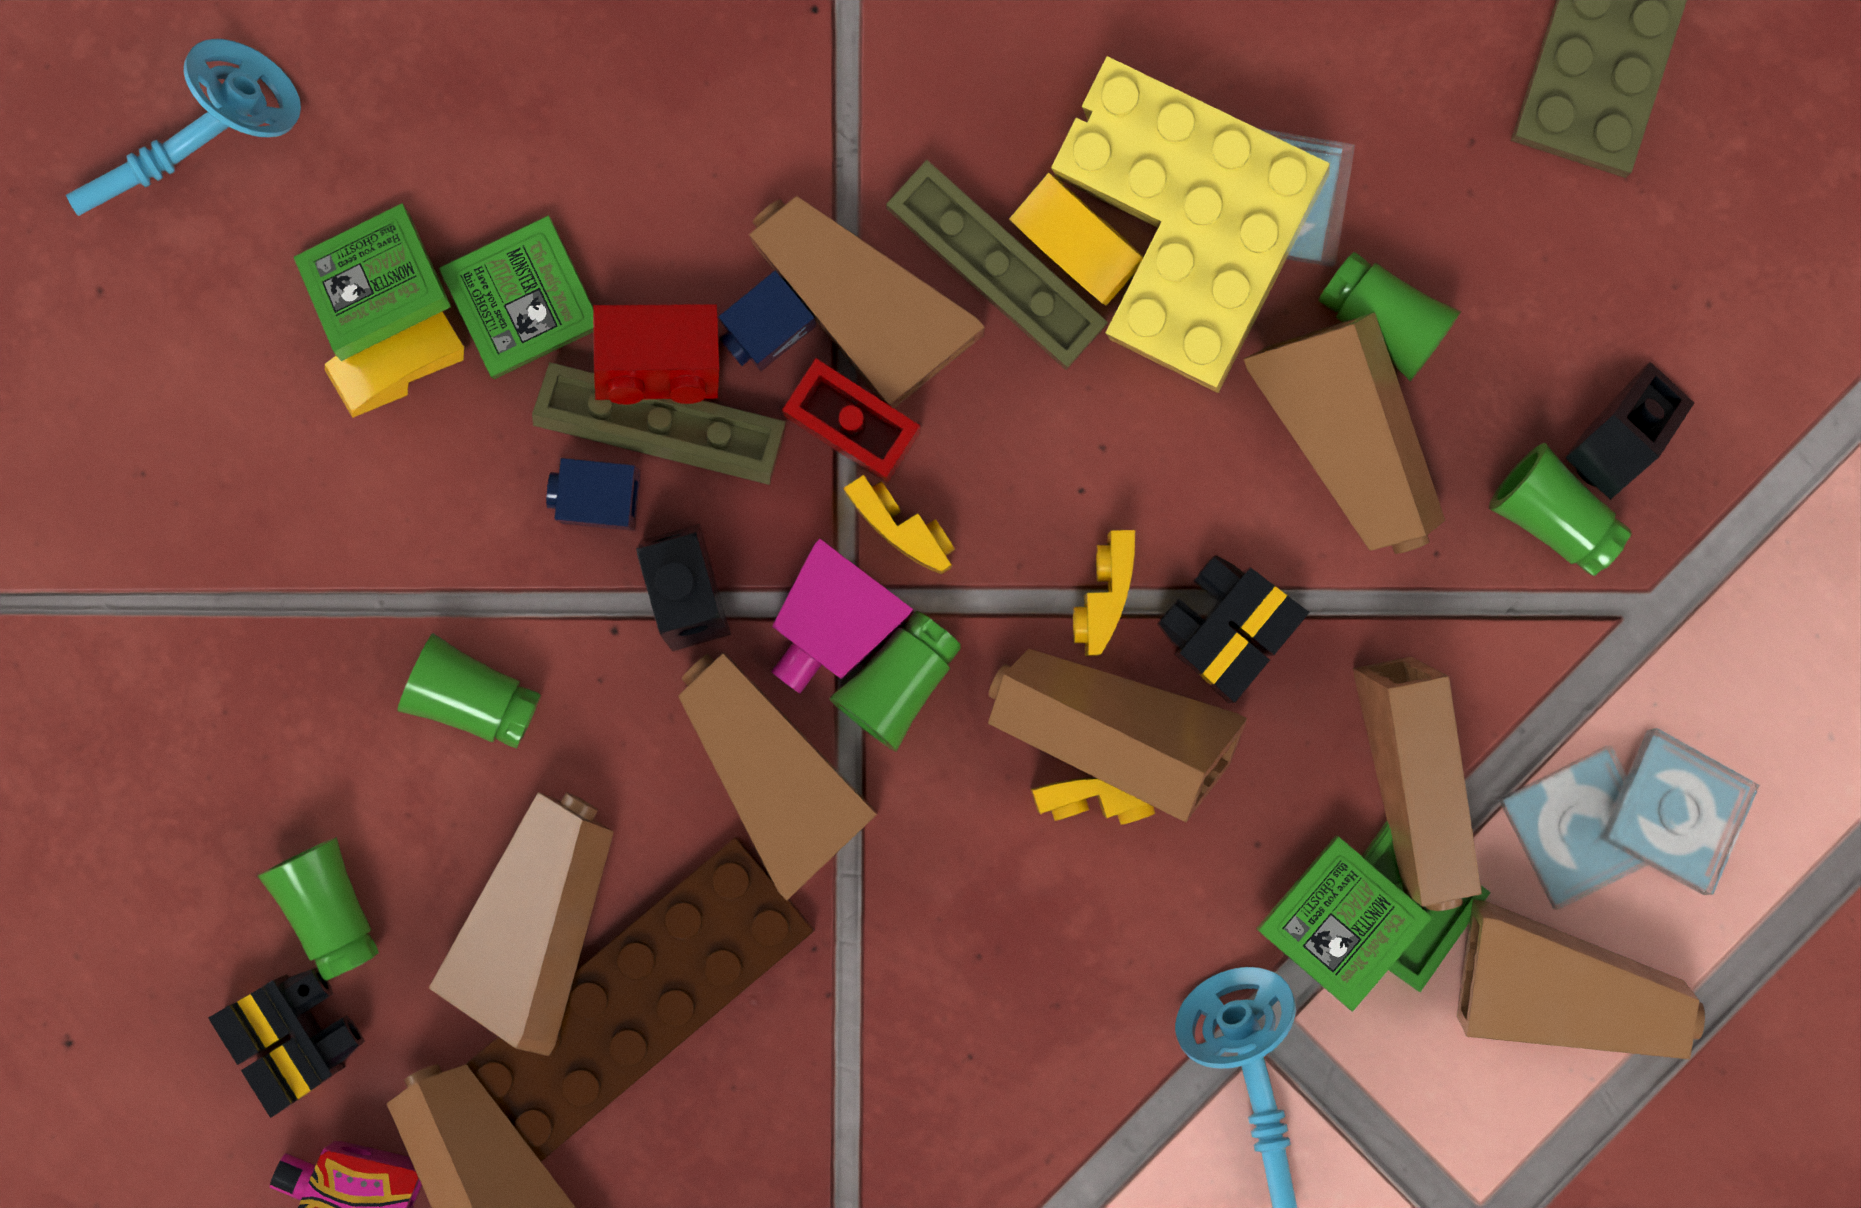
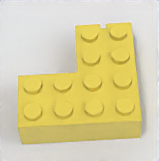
(1222, 208)

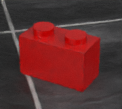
(656, 352)
(851, 420)

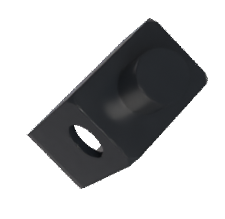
(682, 588)

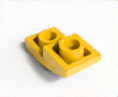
(1077, 239)
(386, 368)
(913, 538)
(1101, 611)
(1070, 796)

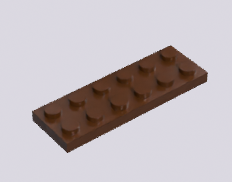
(645, 996)

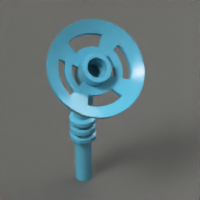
(228, 108)
(1244, 1036)

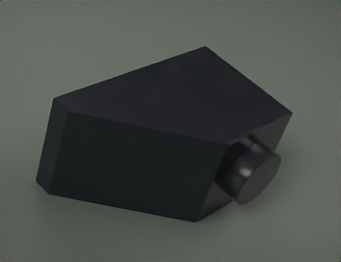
(1630, 432)

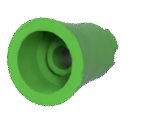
(1407, 317)
(1560, 511)
(898, 680)
(467, 695)
(322, 908)

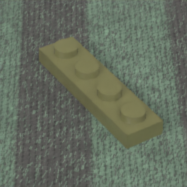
(996, 264)
(685, 433)

